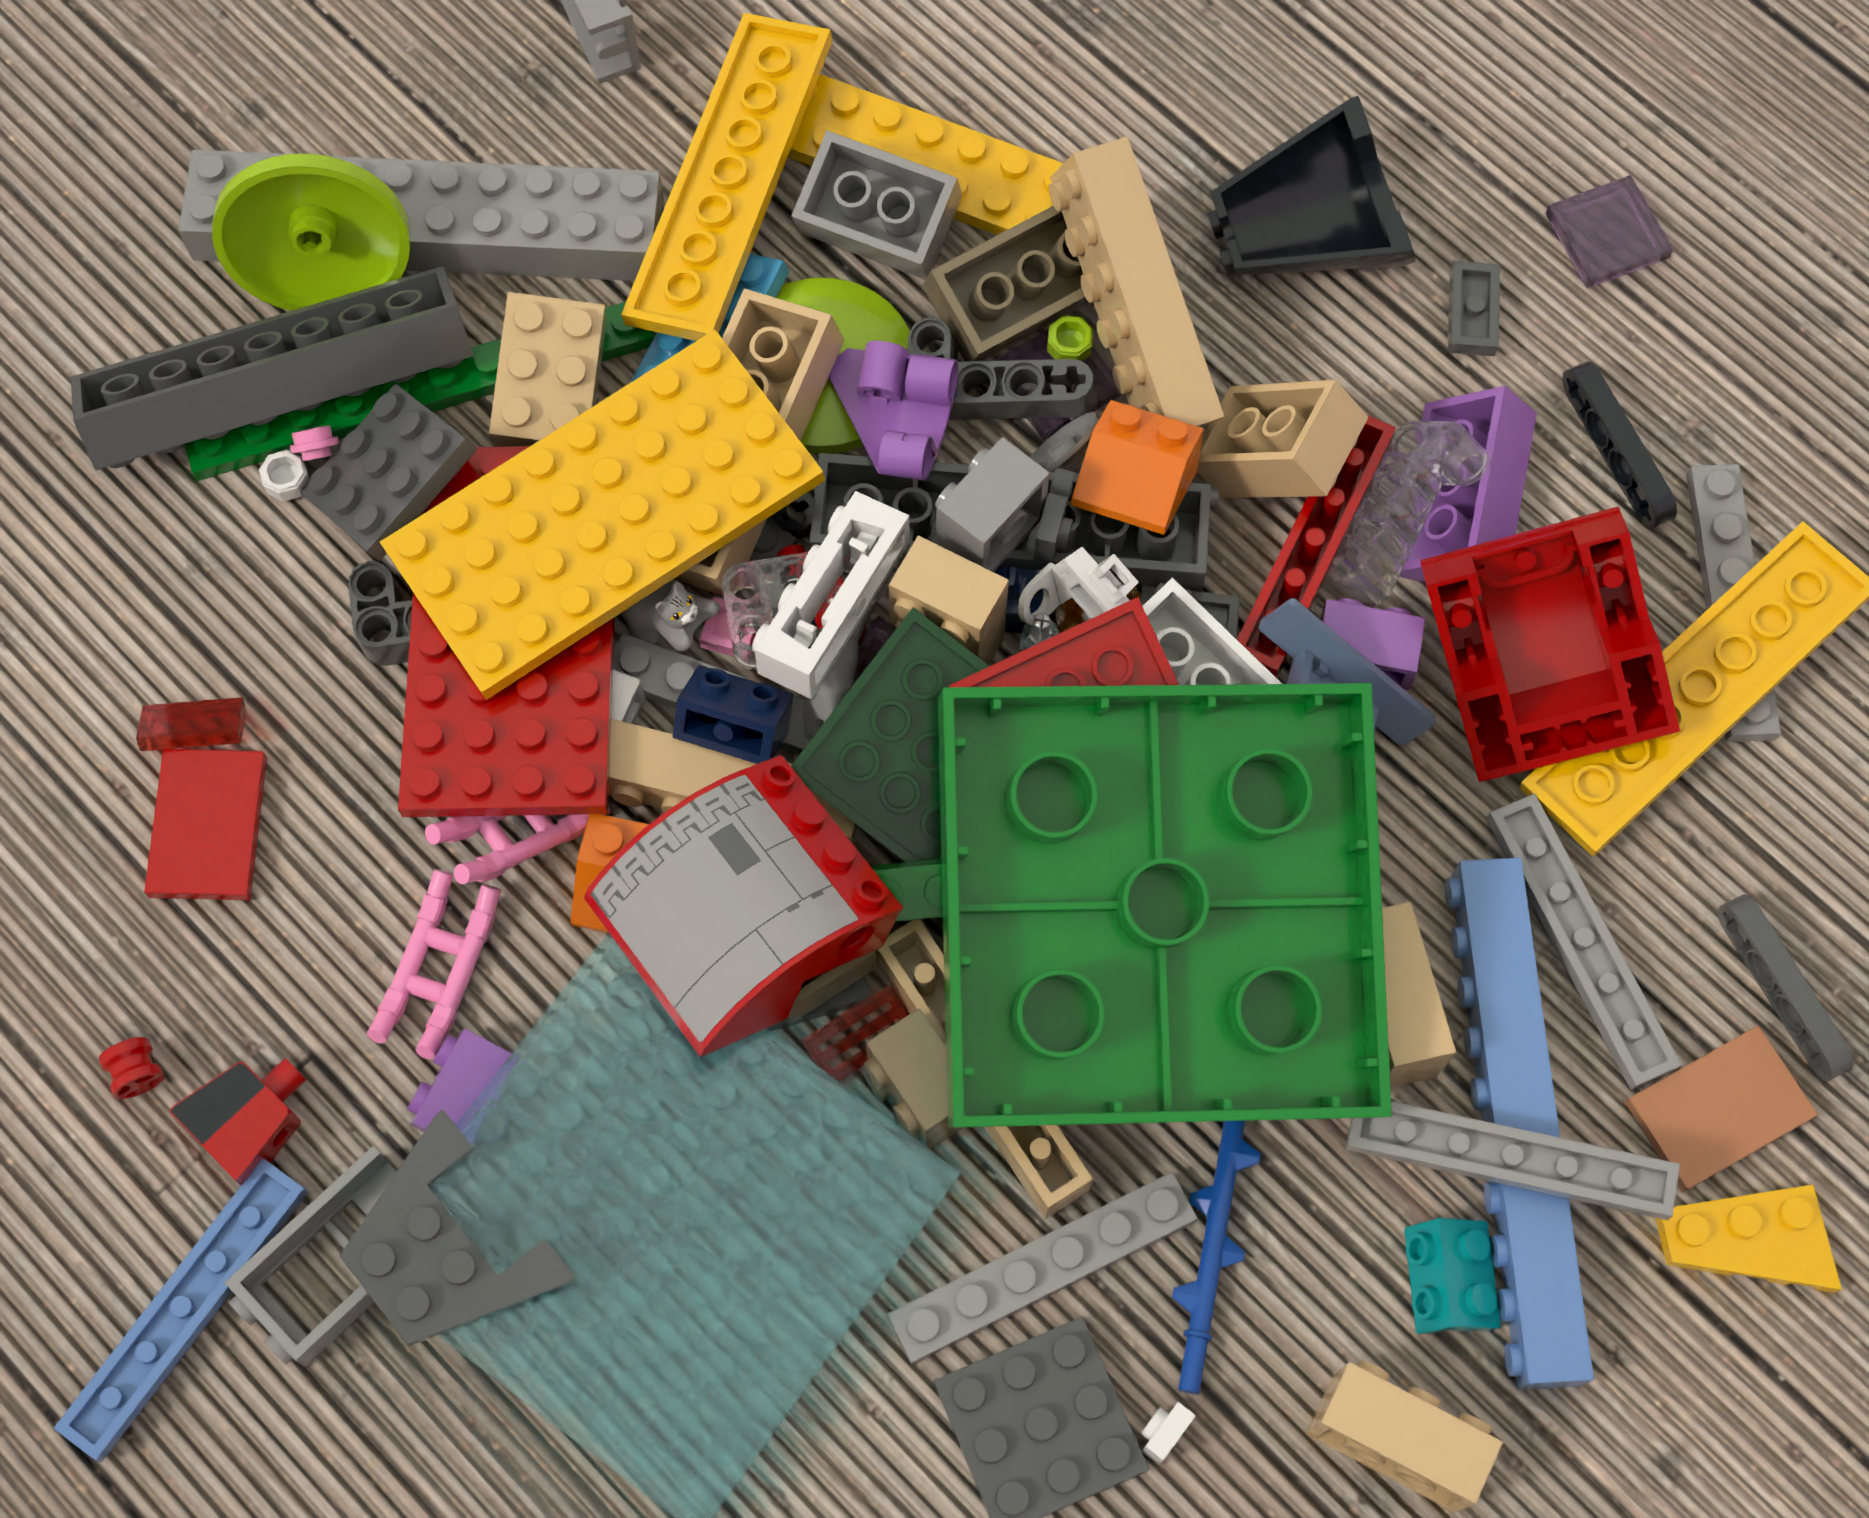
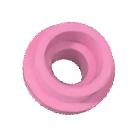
(313, 442)

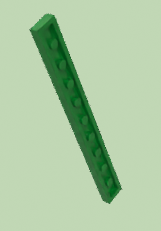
(433, 388)

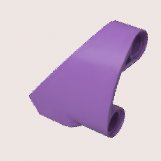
(897, 404)

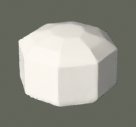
(284, 475)

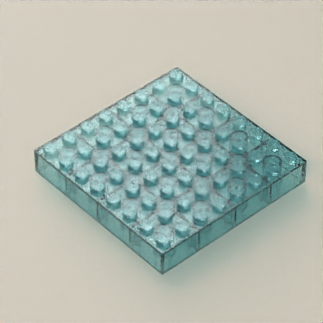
(712, 1223)

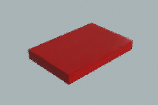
(206, 824)

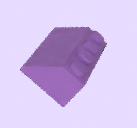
(1492, 504)

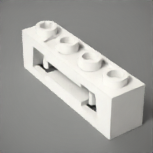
(789, 646)

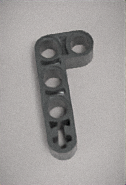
(1006, 378)
(379, 613)

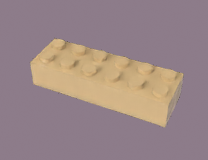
(1133, 284)
(790, 359)

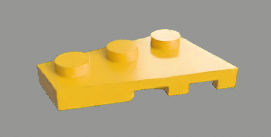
(1756, 1236)

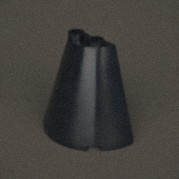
(1312, 204)

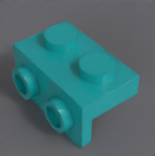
(1452, 1276)

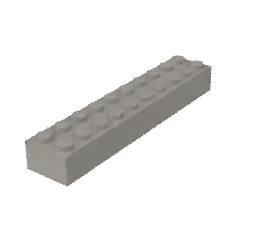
(481, 214)

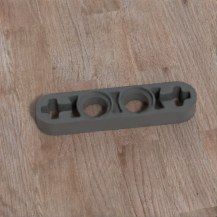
(1785, 988)

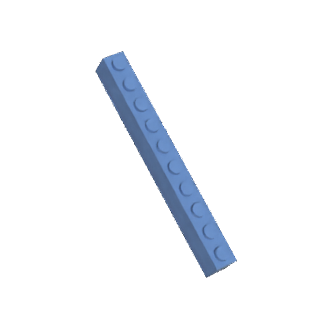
(1516, 1090)

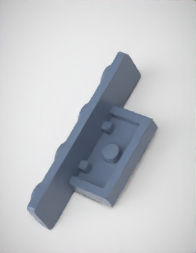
(1326, 658)

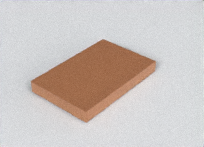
(1721, 1108)

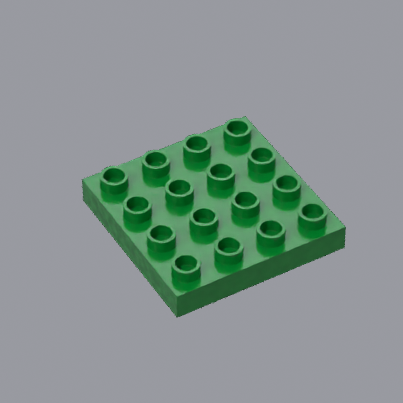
(1161, 904)

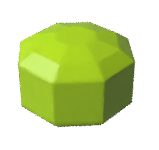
(1070, 338)

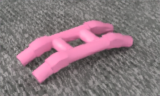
(505, 852)
(428, 935)

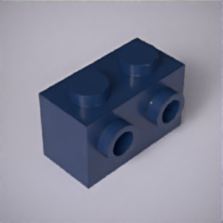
(732, 715)

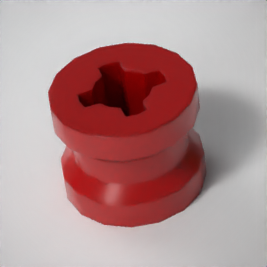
(131, 1068)

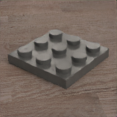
(387, 470)
(1041, 1424)

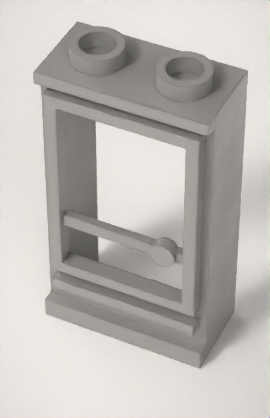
(605, 36)
(359, 1183)

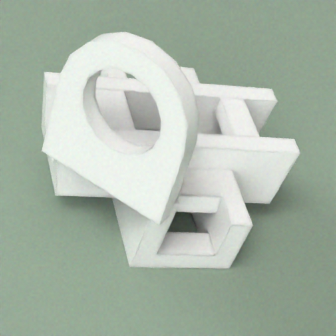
(1083, 580)

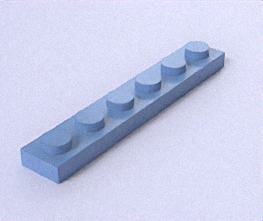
(179, 1312)

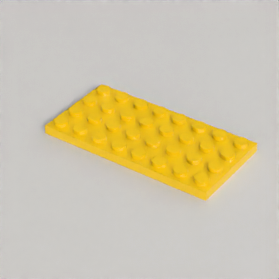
(601, 513)

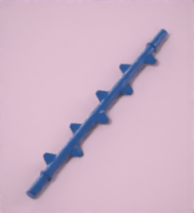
(1217, 1251)

